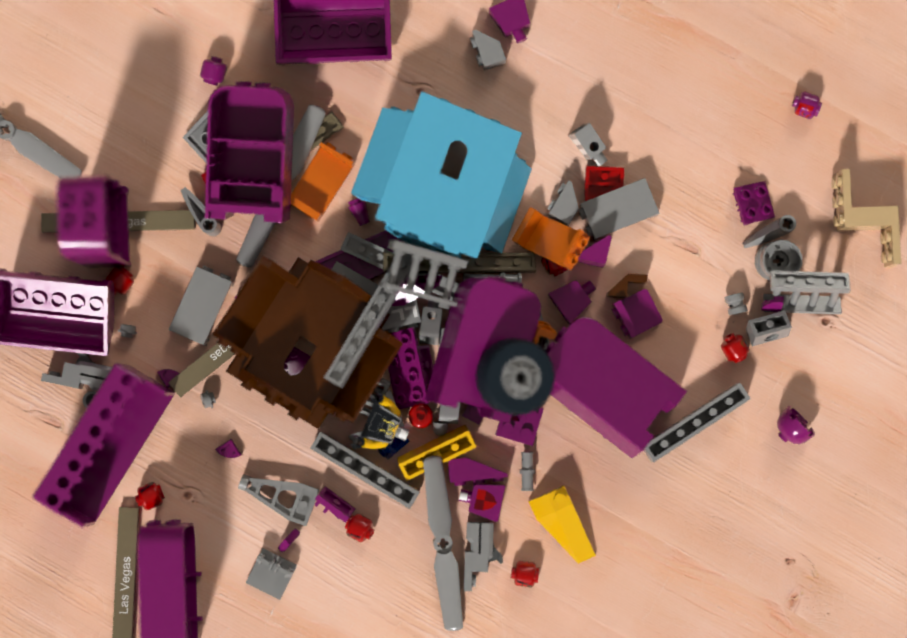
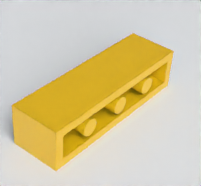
(446, 446)

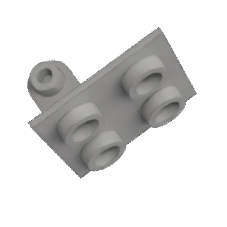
(271, 573)

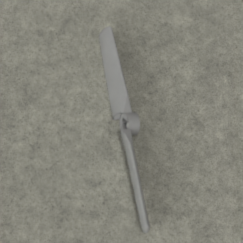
(302, 142)
(38, 151)
(445, 563)

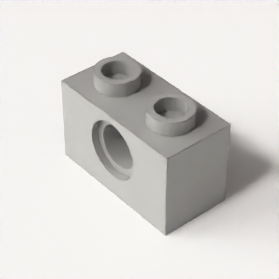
(768, 328)

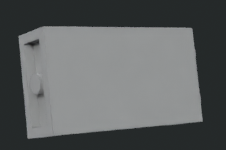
(618, 209)
(201, 305)

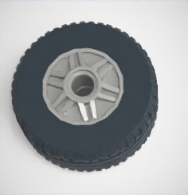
(515, 376)

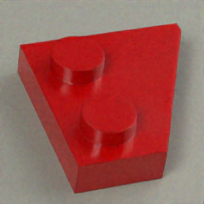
(602, 180)

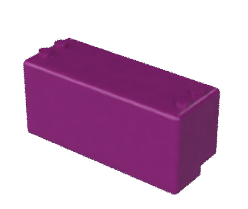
(103, 445)

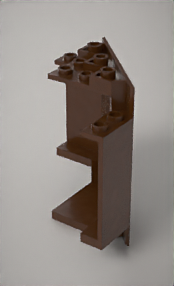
(322, 308)

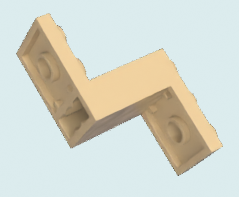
(866, 218)

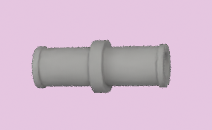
(527, 471)

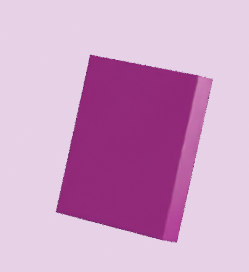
(597, 253)

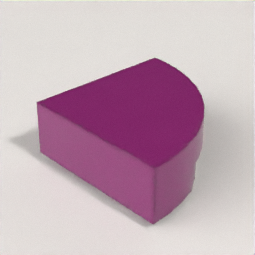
(773, 305)
(167, 375)
(228, 449)
(288, 540)

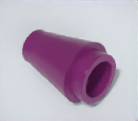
(359, 211)

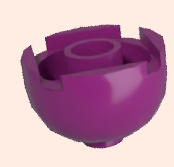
(793, 427)

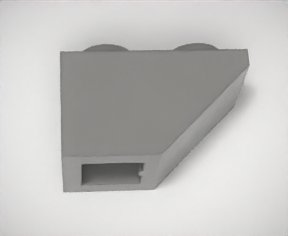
(489, 50)
(565, 206)

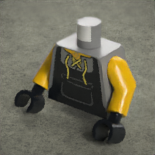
(381, 425)

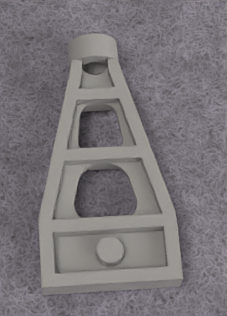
(303, 503)

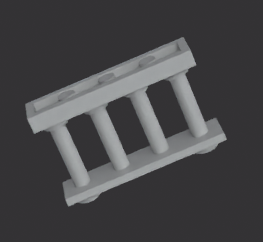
(436, 259)
(809, 282)

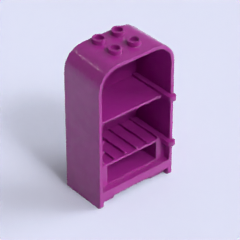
(249, 152)
(93, 221)
(484, 314)
(609, 384)
(167, 580)

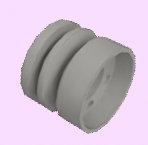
(787, 252)

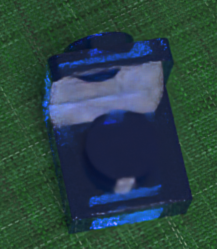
(393, 448)

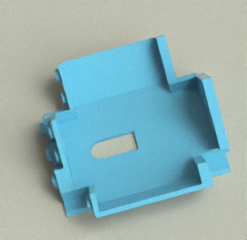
(429, 207)

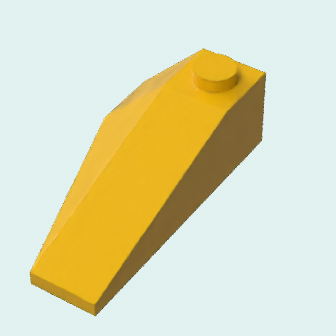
(560, 519)

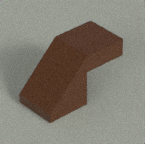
(620, 289)

